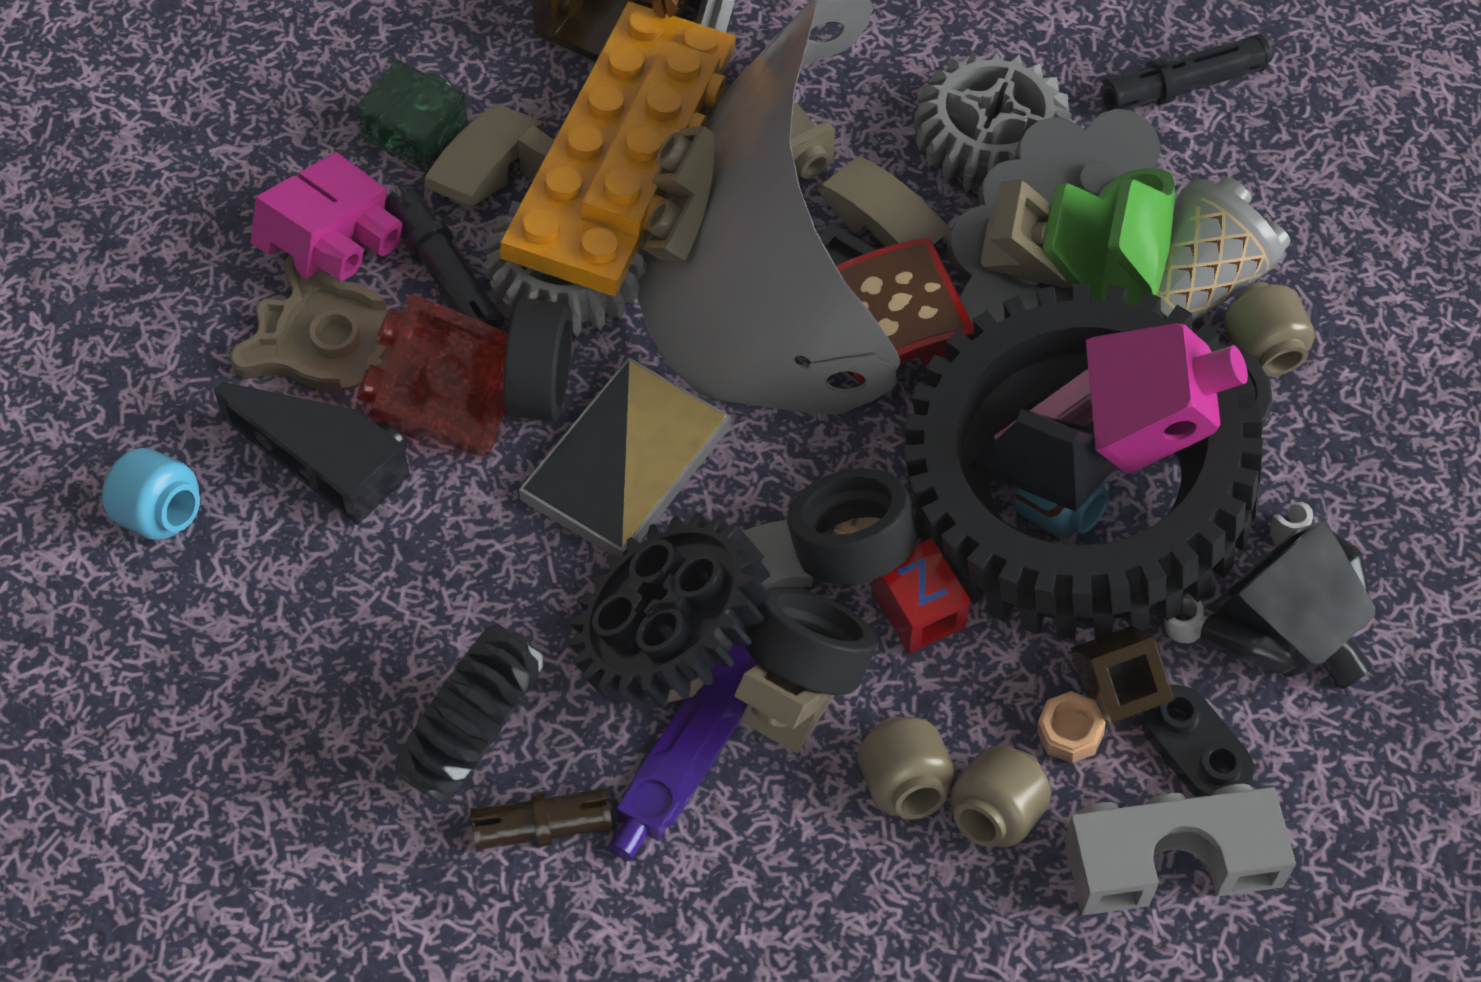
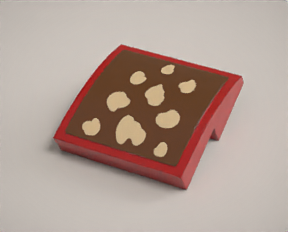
(909, 298)

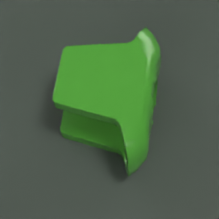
(1113, 236)

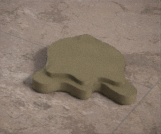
(317, 335)

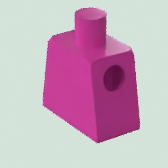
(1156, 392)

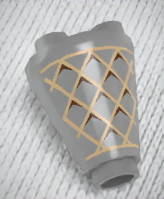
(1216, 246)

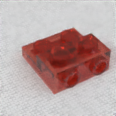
(438, 376)

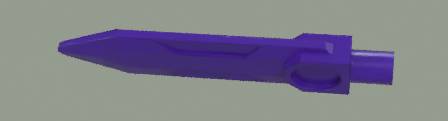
(681, 757)

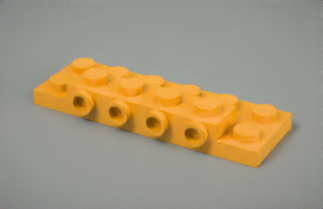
(596, 182)

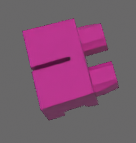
(326, 218)

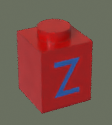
(922, 598)

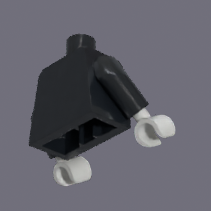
(1291, 606)

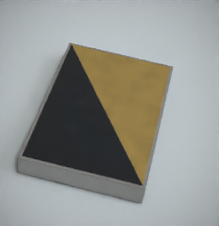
(625, 458)

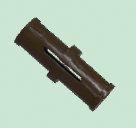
(541, 819)

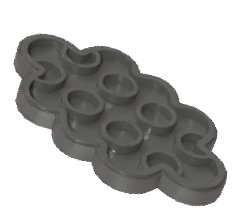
(1047, 155)

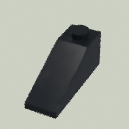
(321, 444)

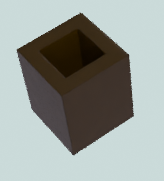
(1123, 673)

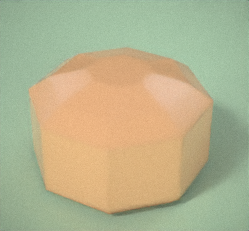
(1071, 727)

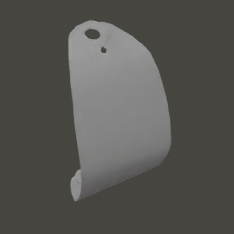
(758, 272)

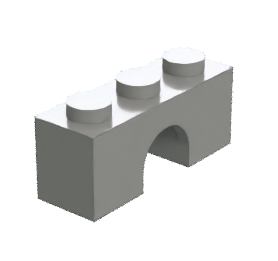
(1232, 832)

